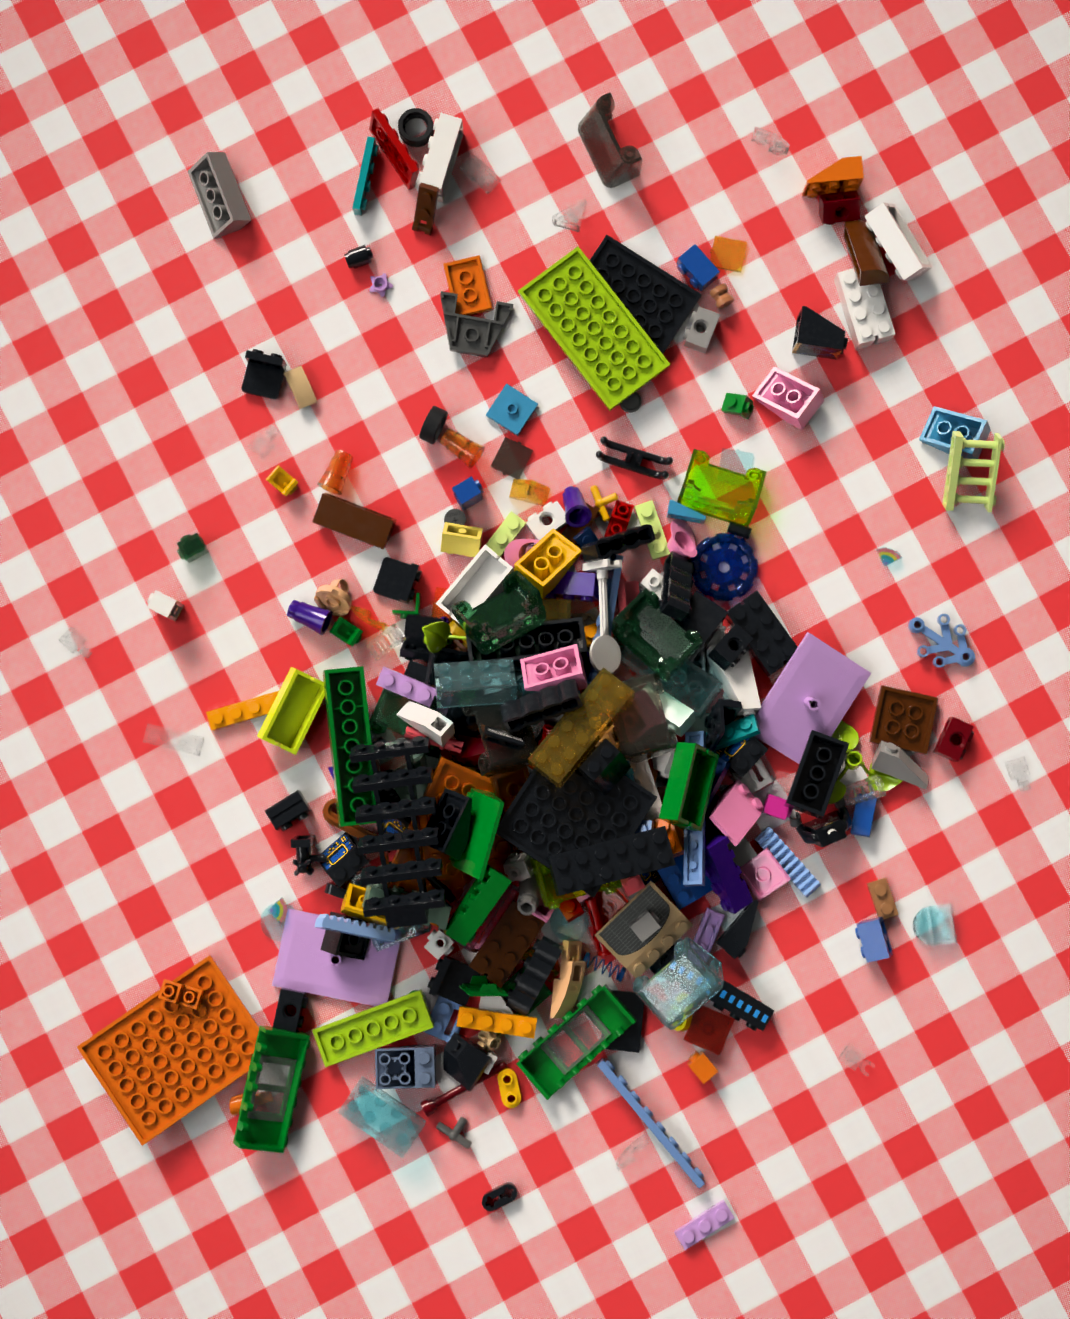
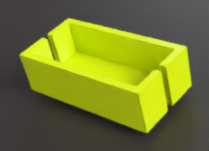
(293, 711)

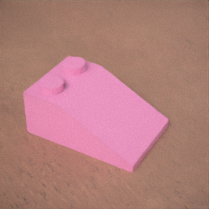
(789, 397)
(553, 668)
(736, 811)

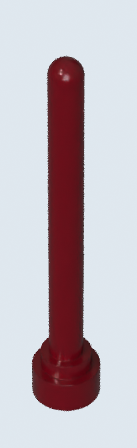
(430, 1106)

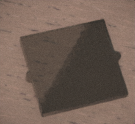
(511, 458)

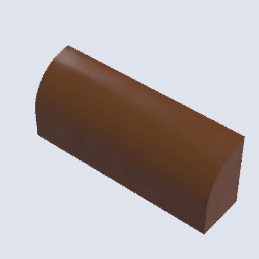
(865, 253)
(354, 520)

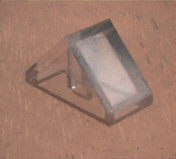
(571, 217)
(577, 930)

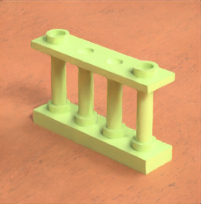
(956, 461)

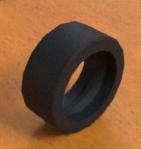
(411, 114)
(433, 424)

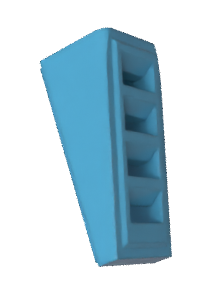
(679, 511)

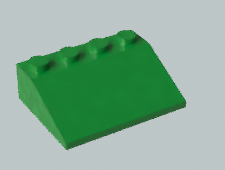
(483, 827)

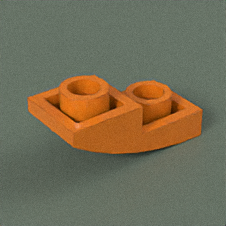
(181, 994)

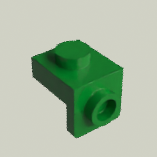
(737, 405)
(346, 631)

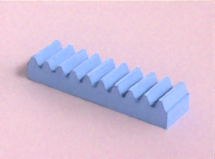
(796, 870)
(355, 928)

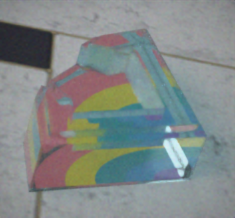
(888, 555)
(279, 910)

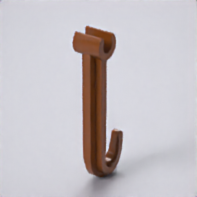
(332, 818)

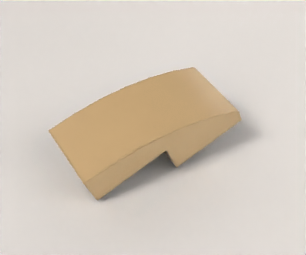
(300, 387)

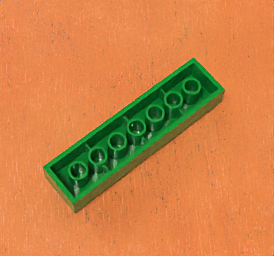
(347, 728)

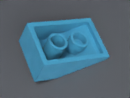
(942, 423)

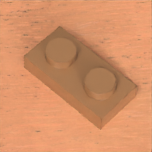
(882, 898)

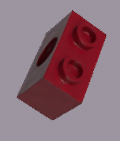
(831, 202)
(944, 745)

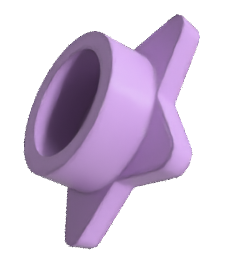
(380, 280)

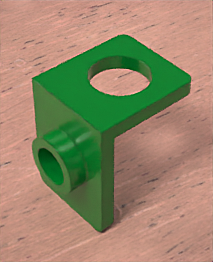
(403, 614)

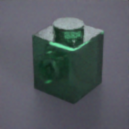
(191, 547)

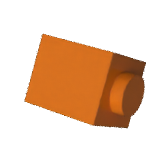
(702, 1066)

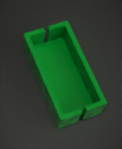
(689, 786)

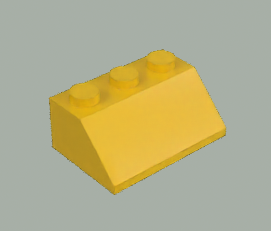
(353, 905)

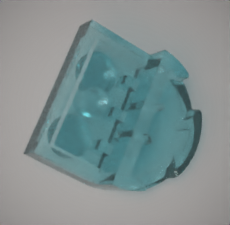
(935, 925)

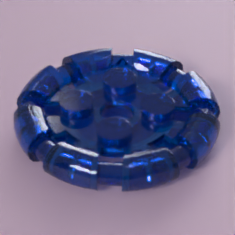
(735, 563)

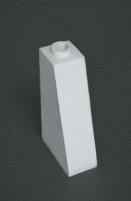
(738, 682)

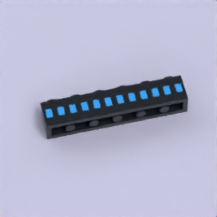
(738, 1004)

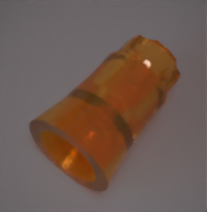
(462, 447)
(336, 472)

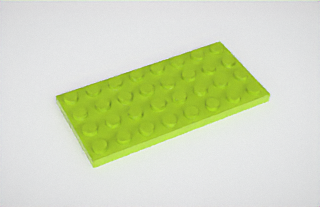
(594, 328)

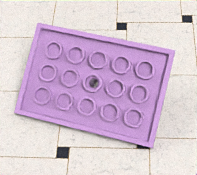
(813, 675)
(314, 971)

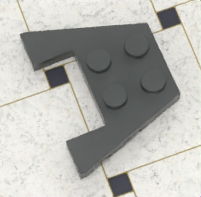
(470, 333)

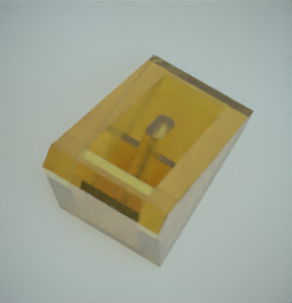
(529, 491)

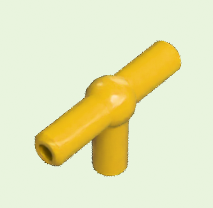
(601, 502)

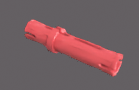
(452, 744)

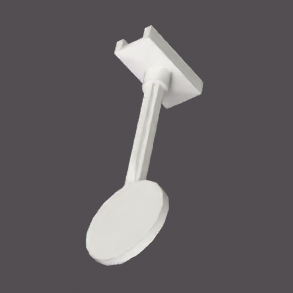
(604, 649)

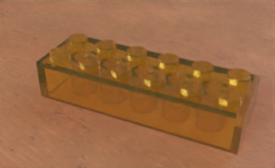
(581, 729)

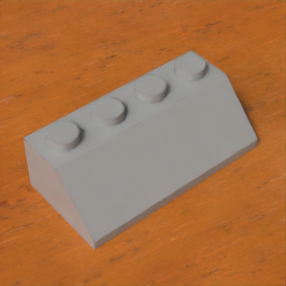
(219, 194)

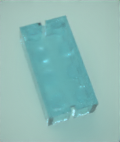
(474, 683)
(382, 1117)

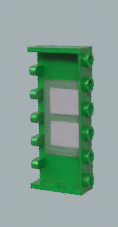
(575, 1040)
(271, 1090)

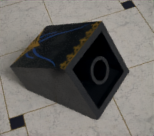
(817, 336)

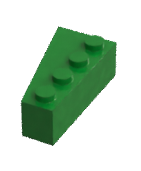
(476, 906)

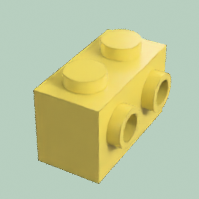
(461, 539)

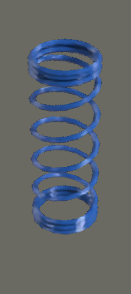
(619, 977)

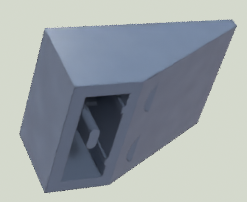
(405, 1067)

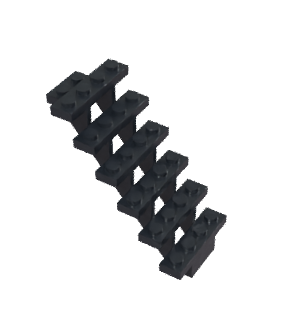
(412, 907)

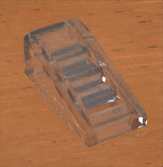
(398, 635)
(880, 792)

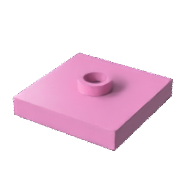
(764, 874)

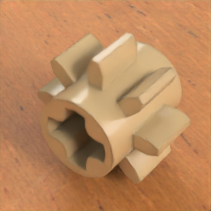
(489, 1040)

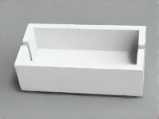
(442, 153)
(897, 241)
(863, 310)
(477, 582)

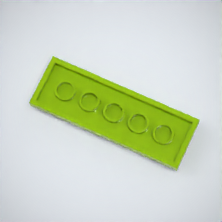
(373, 1028)

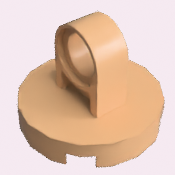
(334, 598)

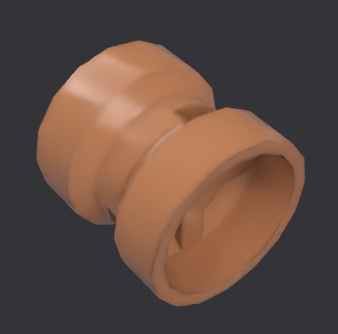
(721, 296)

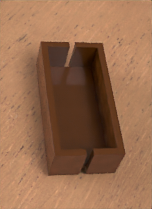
(506, 945)

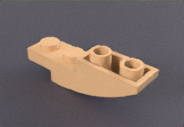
(571, 978)

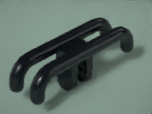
(633, 459)

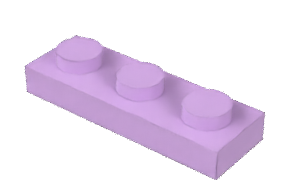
(406, 686)
(704, 1224)

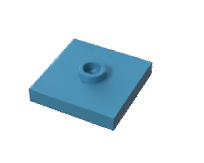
(511, 409)

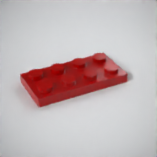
(393, 148)

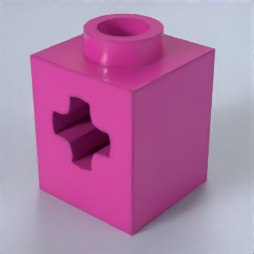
(775, 807)

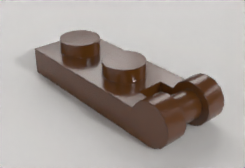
(425, 208)

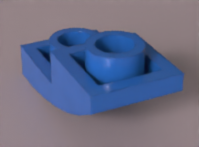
(863, 818)

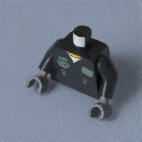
(825, 830)

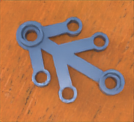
(944, 643)

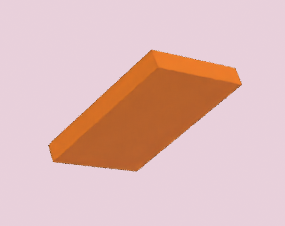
(468, 281)

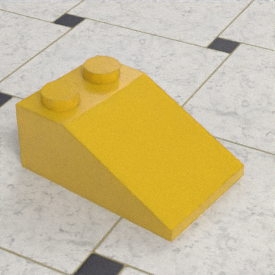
(548, 561)

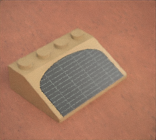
(624, 943)

